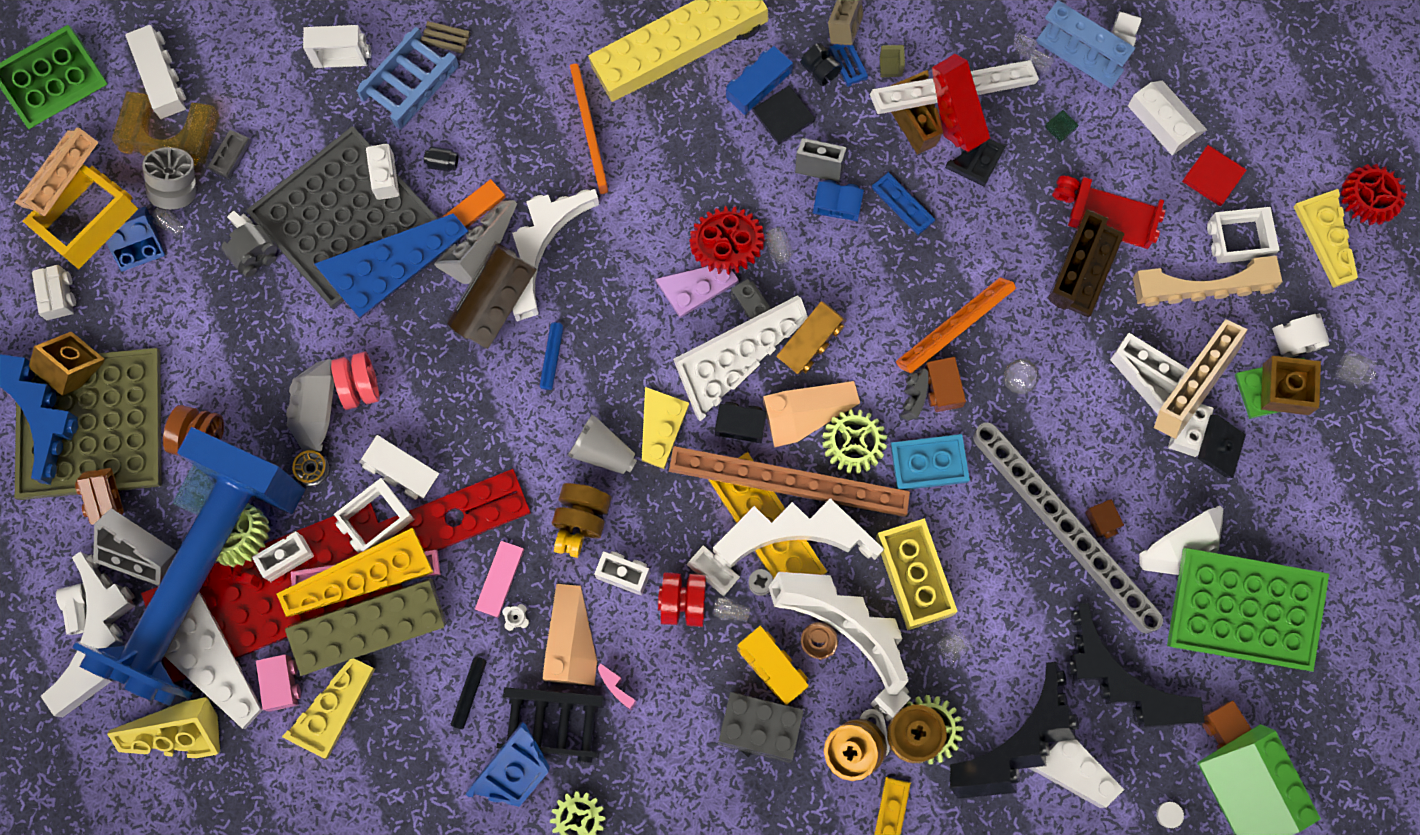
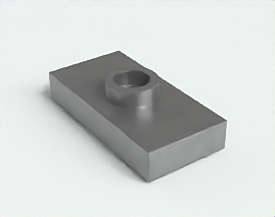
(229, 154)

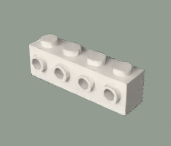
(156, 72)

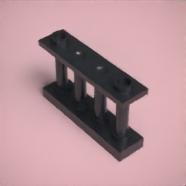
(565, 704)

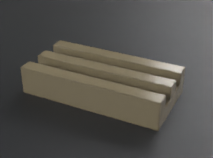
(447, 29)

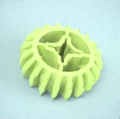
(861, 448)
(245, 538)
(950, 728)

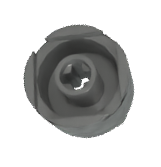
(250, 248)

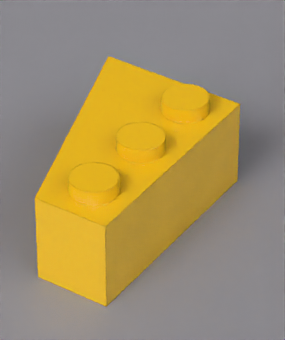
(773, 665)

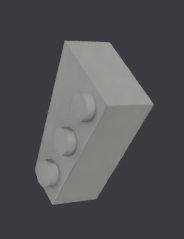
(130, 548)

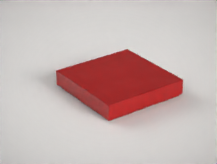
(1214, 175)

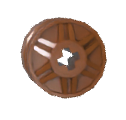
(184, 418)

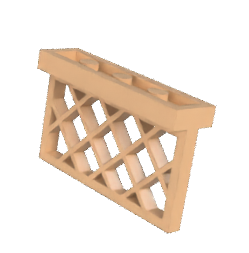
(57, 171)

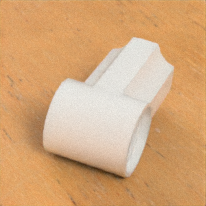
(73, 603)

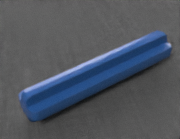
(551, 356)

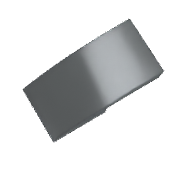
(917, 390)

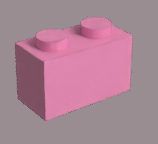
(278, 682)

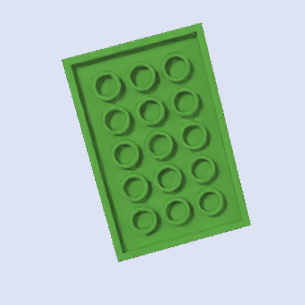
(1248, 609)

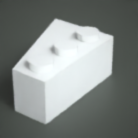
(1148, 370)
(398, 468)
(1080, 773)

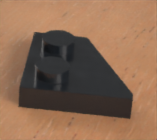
(978, 163)

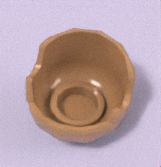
(820, 633)

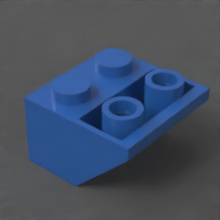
(136, 241)

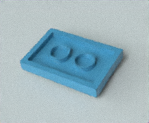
(929, 462)

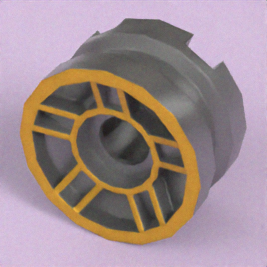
(310, 458)

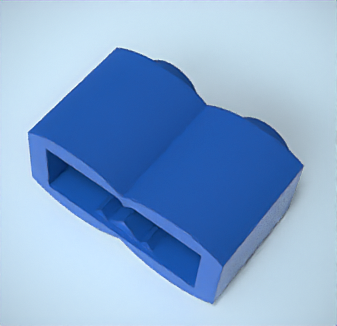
(838, 200)

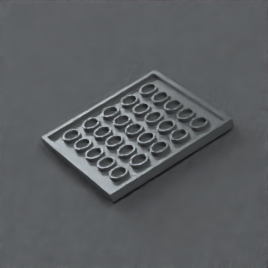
(332, 210)

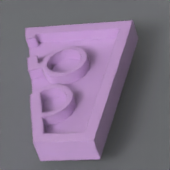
(694, 288)

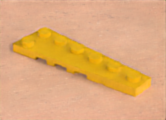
(374, 569)

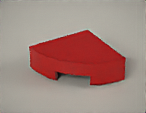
(246, 578)

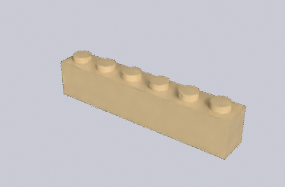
(1200, 379)

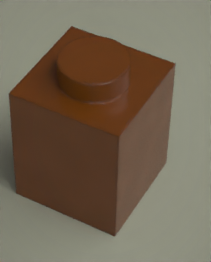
(1104, 519)

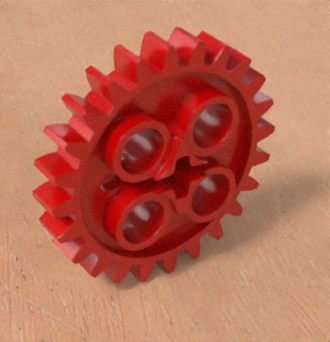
(710, 250)

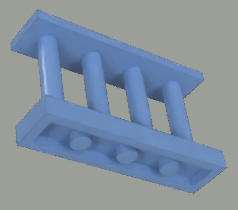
(1077, 53)
(414, 97)

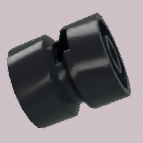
(819, 62)

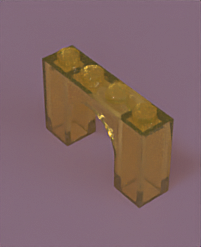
(133, 123)

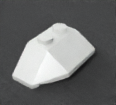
(1199, 534)

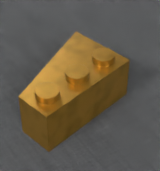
(920, 123)

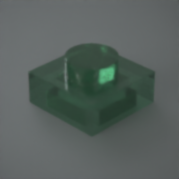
(1061, 126)

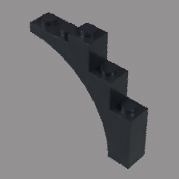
(1095, 663)
(999, 769)

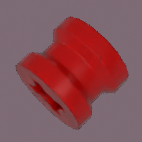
(1066, 189)

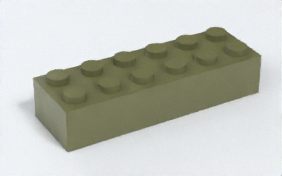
(365, 626)

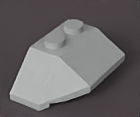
(311, 405)

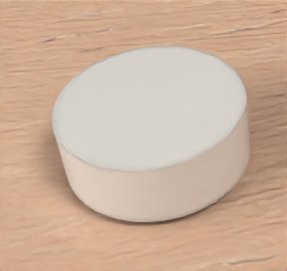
(1170, 815)

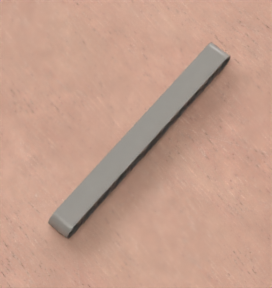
(1077, 533)

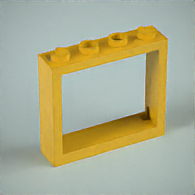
(98, 230)

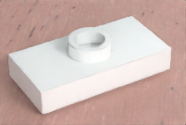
(717, 576)

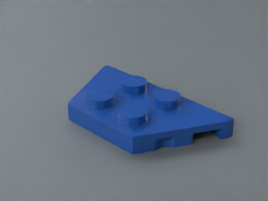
(512, 771)

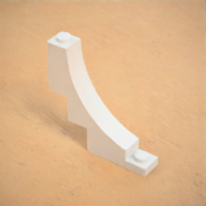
(827, 526)

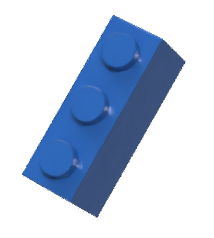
(758, 79)

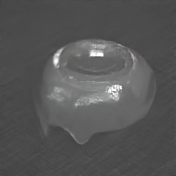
(1021, 376)

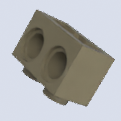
(845, 21)

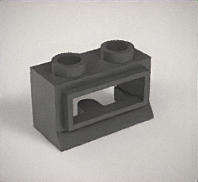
(750, 298)

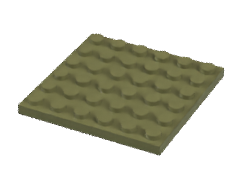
(115, 430)

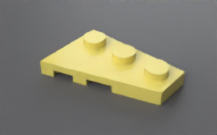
(661, 426)

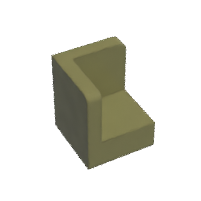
(892, 61)

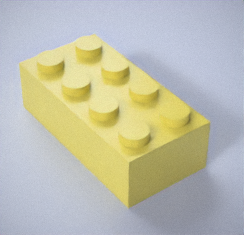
(916, 574)

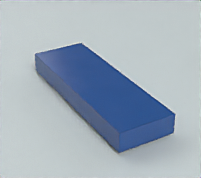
(903, 203)

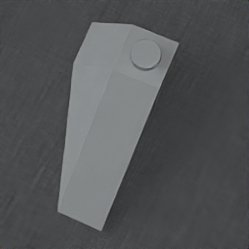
(465, 259)

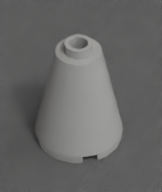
(602, 448)

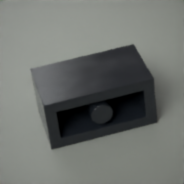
(740, 422)

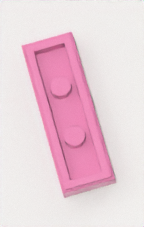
(499, 579)

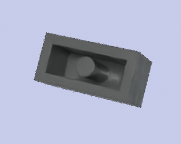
(820, 160)

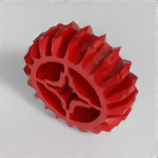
(1360, 195)

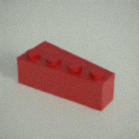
(959, 103)

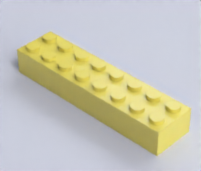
(673, 42)

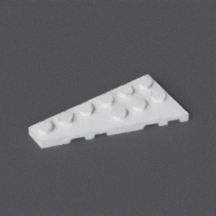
(732, 356)
(207, 661)

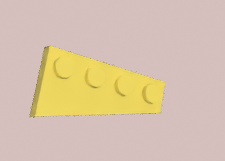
(1326, 231)
(328, 715)

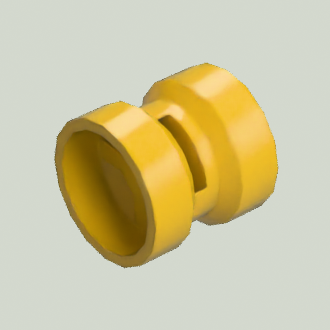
(569, 543)

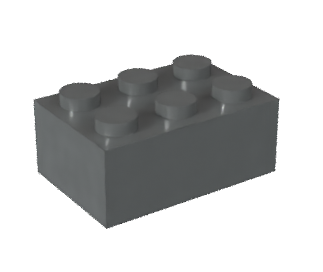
(760, 727)

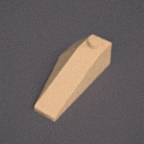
(805, 410)
(570, 646)

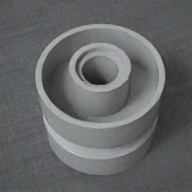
(169, 178)

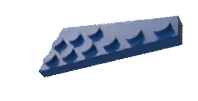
(380, 268)

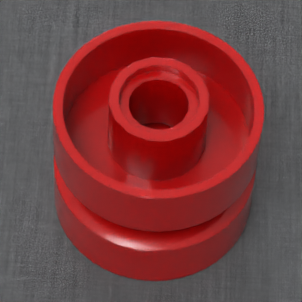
(677, 599)

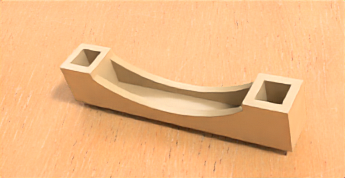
(1154, 286)

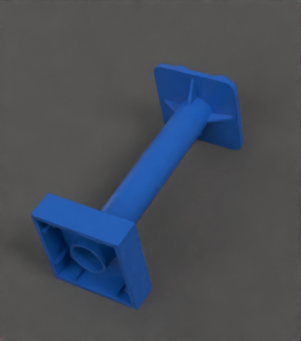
(237, 480)

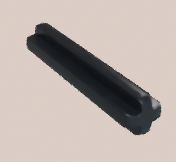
(468, 693)

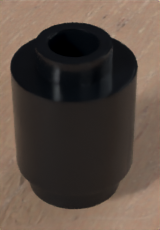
(441, 159)

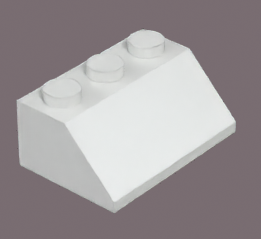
(1166, 116)

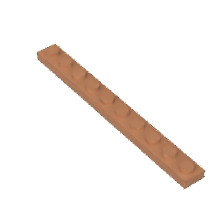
(789, 481)

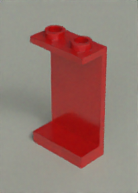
(1129, 216)

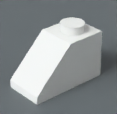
(890, 704)

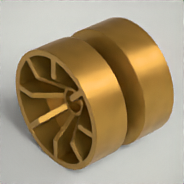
(583, 504)

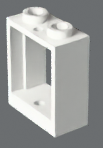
(336, 46)
(1265, 229)
(363, 499)

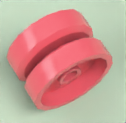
(355, 380)

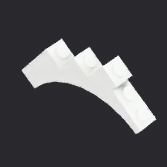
(532, 241)
(105, 605)
(847, 614)

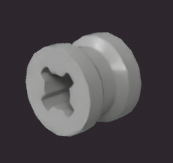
(762, 586)

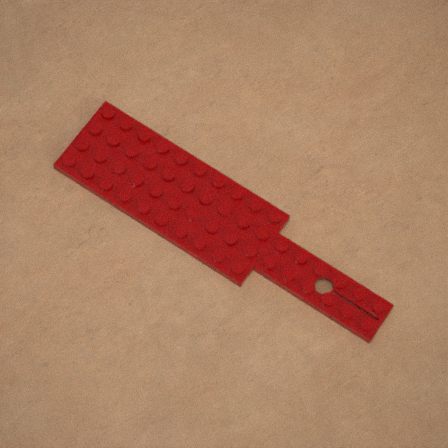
(254, 616)

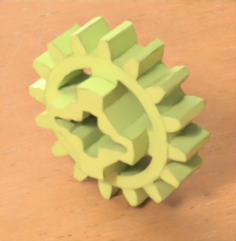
(572, 808)

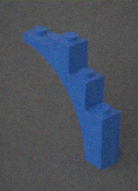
(46, 424)

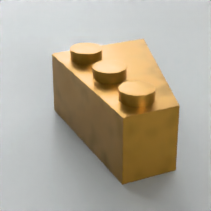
(811, 338)

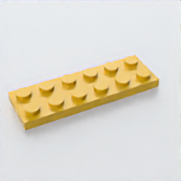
(783, 556)

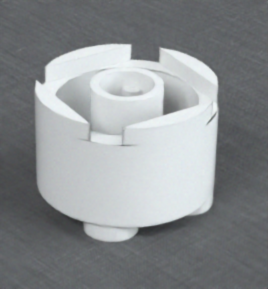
(1301, 336)

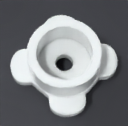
(510, 612)

